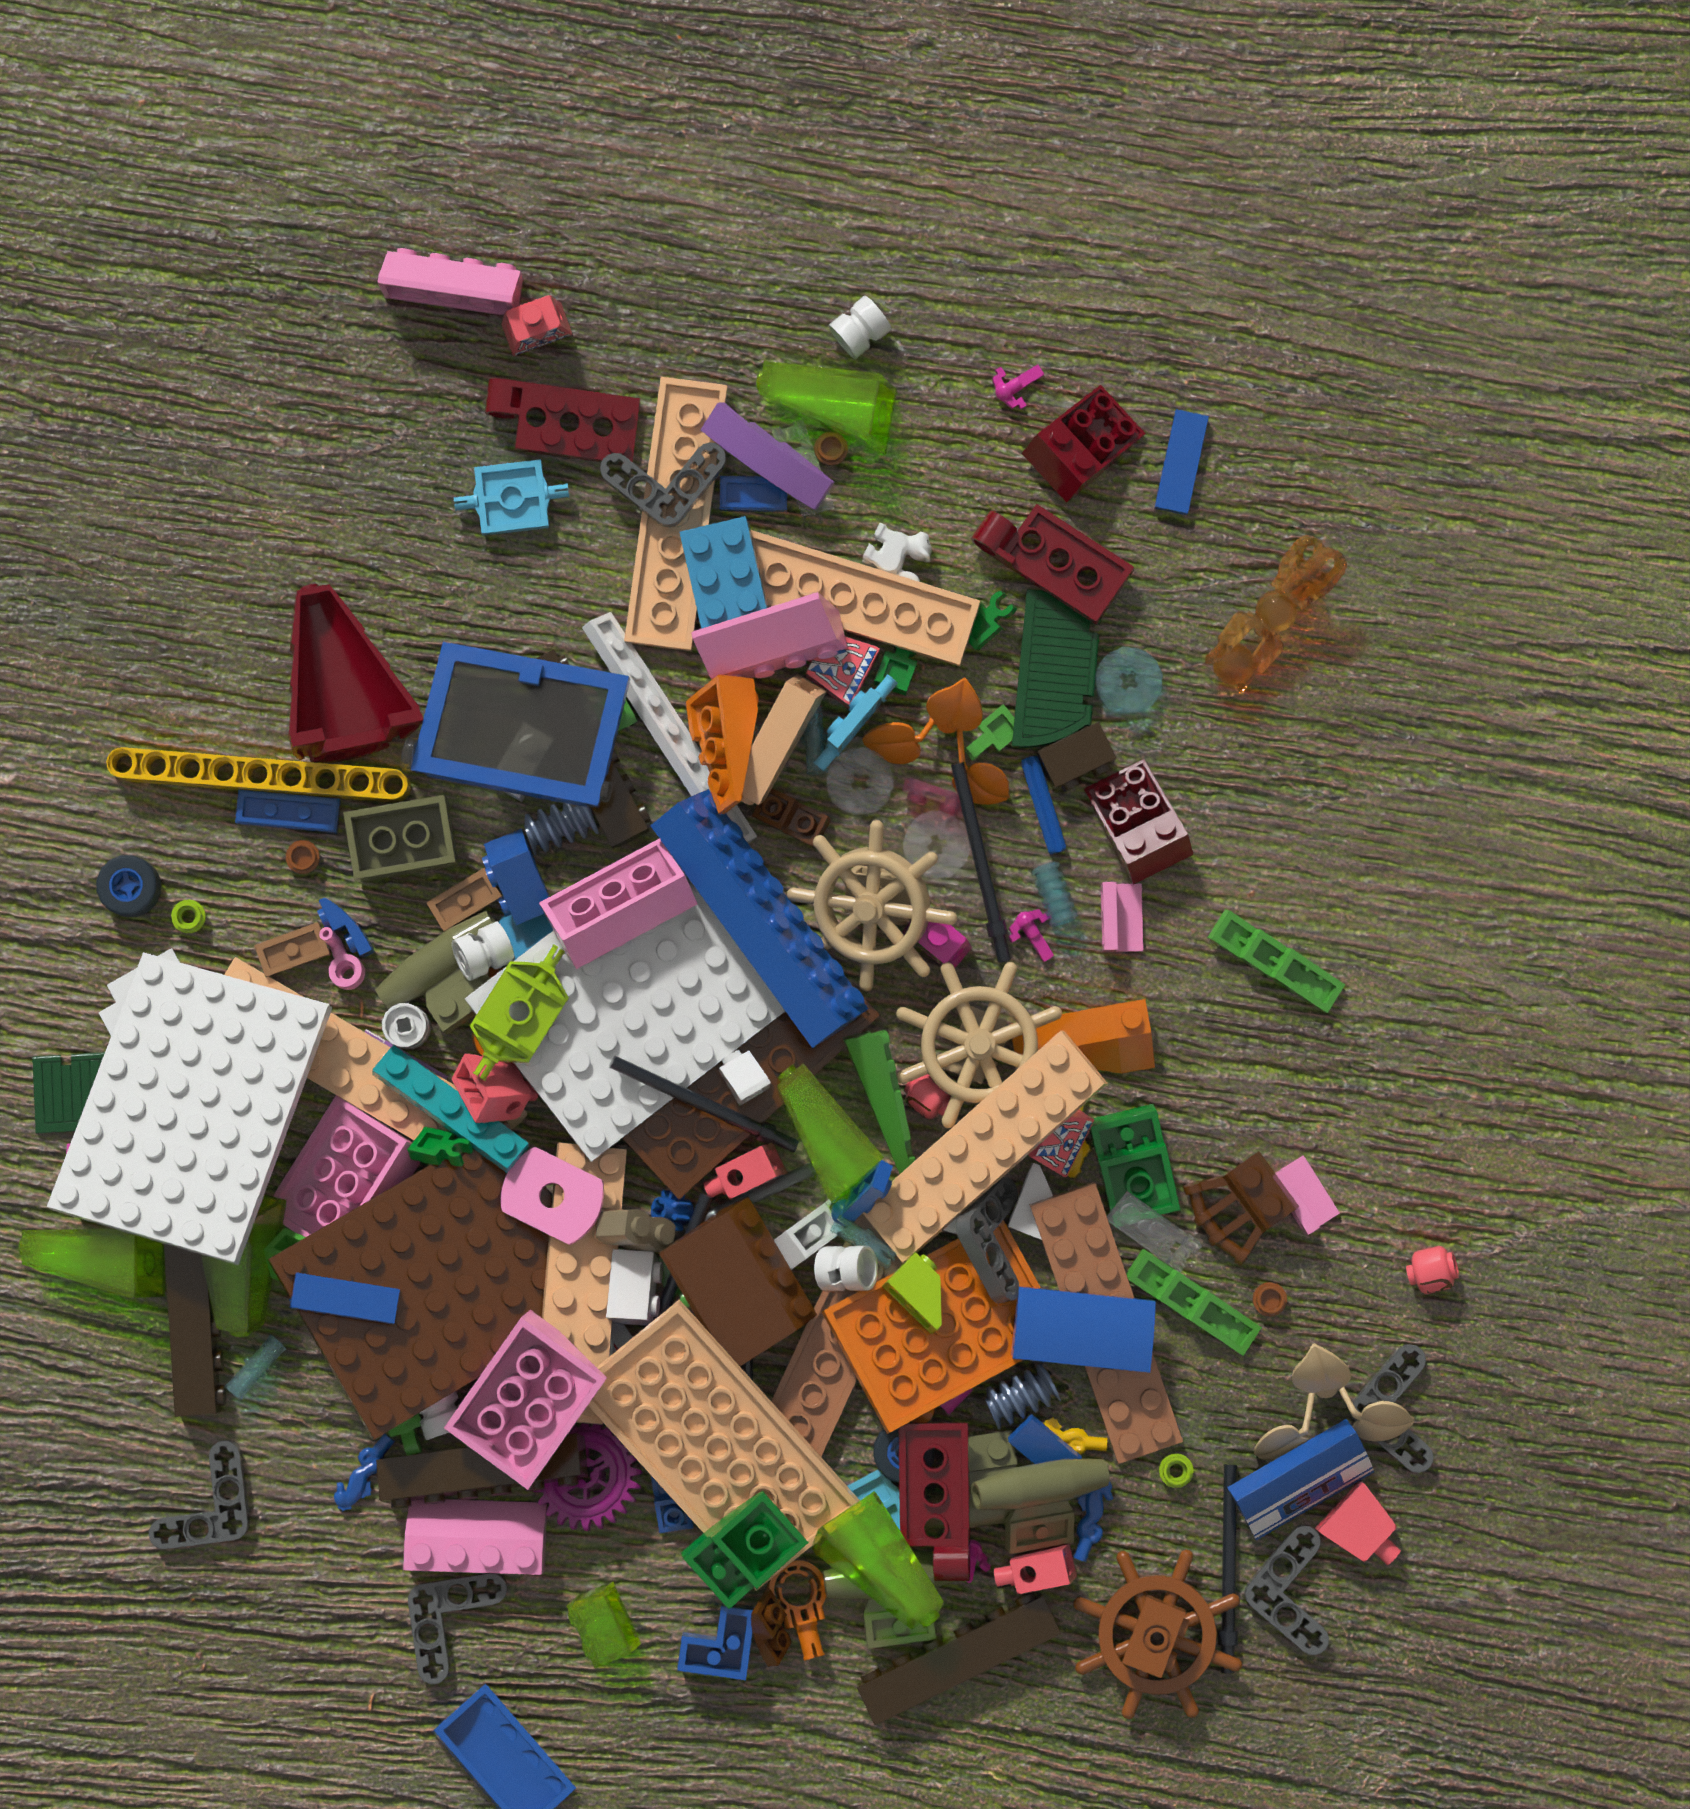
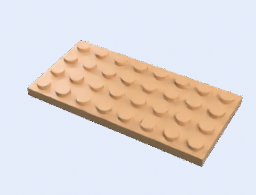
(711, 1429)

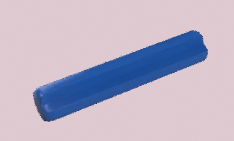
(1043, 804)

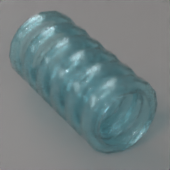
(1054, 894)

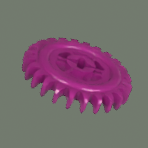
(611, 1498)

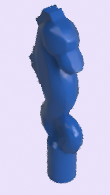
(358, 1486)
(1087, 1529)

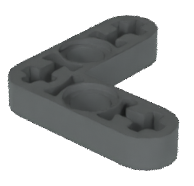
(659, 494)
(977, 1238)
(1371, 1394)
(214, 1519)
(1277, 1585)
(440, 1604)

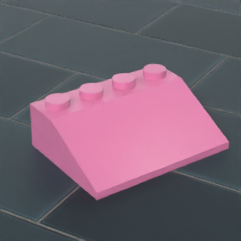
(342, 1167)
(526, 1399)

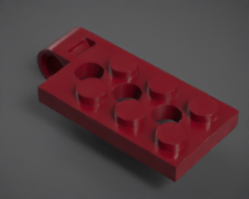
(516, 398)
(1004, 543)
(952, 1549)

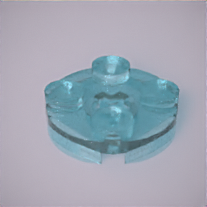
(1127, 661)

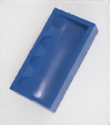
(1084, 1329)
(502, 1755)

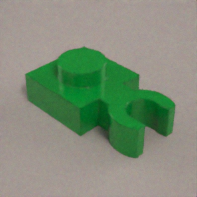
(986, 621)
(899, 668)
(436, 1145)

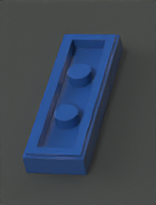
(1181, 462)
(288, 811)
(344, 1298)

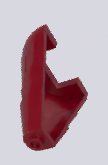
(341, 684)

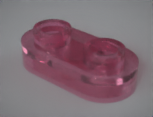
(921, 792)

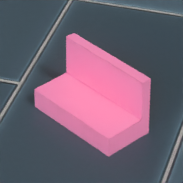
(1121, 917)
(1308, 1192)

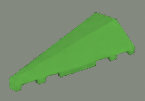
(878, 1077)

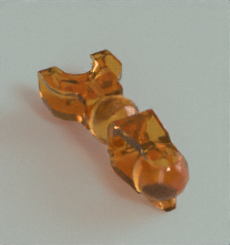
(1276, 610)

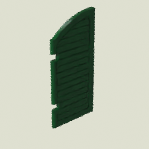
(1054, 672)
(62, 1090)

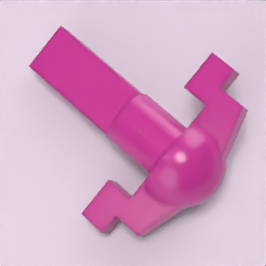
(1005, 391)
(1025, 921)
(977, 1554)

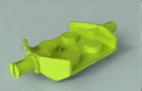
(518, 1040)

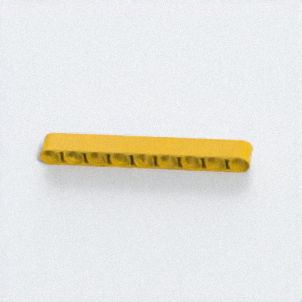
(243, 769)

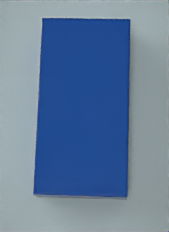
(751, 495)
(1040, 1443)

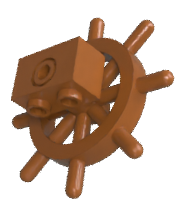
(1155, 1633)

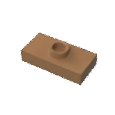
(463, 900)
(291, 950)

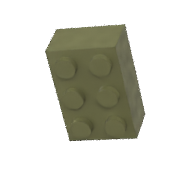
(401, 838)

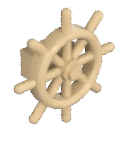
(873, 897)
(977, 1040)

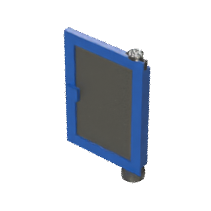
(519, 726)

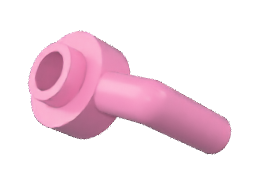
(342, 962)

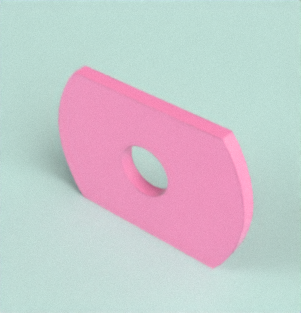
(573, 1216)

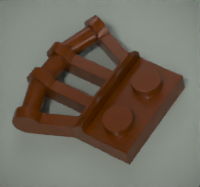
(1259, 1194)

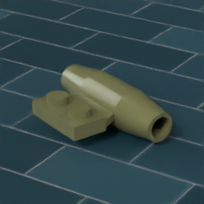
(437, 975)
(987, 1456)
(1039, 1499)
(881, 1626)

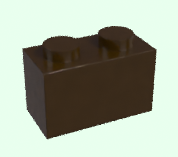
(1076, 757)

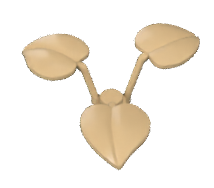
(1324, 1375)

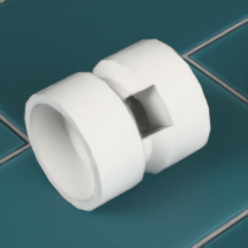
(863, 324)
(479, 952)
(406, 1026)
(846, 1268)
(438, 1416)

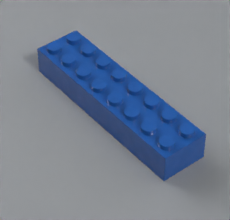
(760, 917)

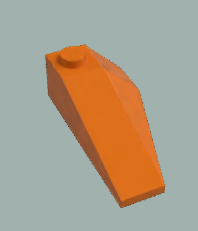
(724, 724)
(1110, 1036)

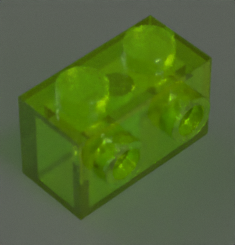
(603, 1625)

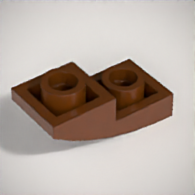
(791, 817)
(768, 1629)

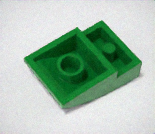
(1134, 1158)
(744, 1549)

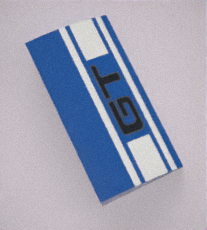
(1301, 1479)

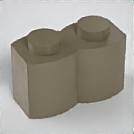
(635, 1230)

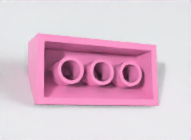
(450, 283)
(772, 638)
(618, 903)
(476, 1537)

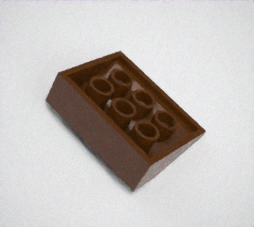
(738, 1282)

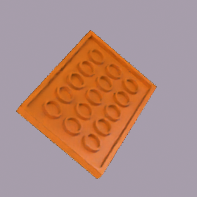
(915, 1371)

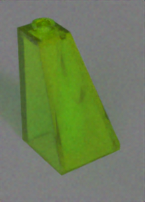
(839, 400)
(829, 1138)
(99, 1259)
(242, 1291)
(877, 1559)

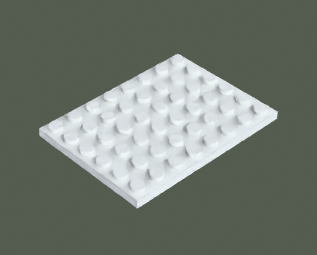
(659, 1001)
(190, 1108)

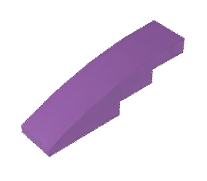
(767, 456)

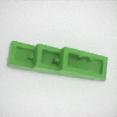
(1276, 961)
(1193, 1302)

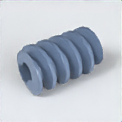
(558, 825)
(1021, 1395)

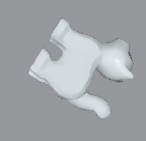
(894, 550)

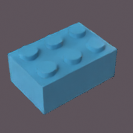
(723, 571)

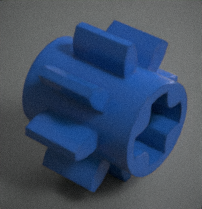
(672, 1209)

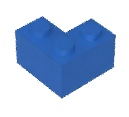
(514, 869)
(720, 1655)

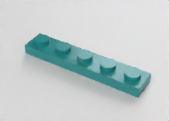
(447, 1108)

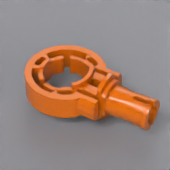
(806, 1629)

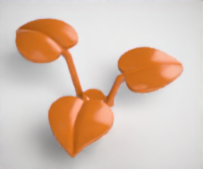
(952, 710)

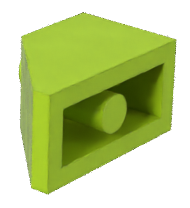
(918, 1290)

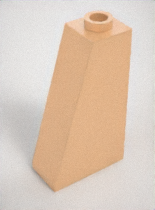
(780, 736)

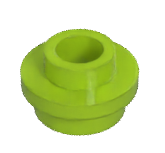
(179, 911)
(1187, 1470)

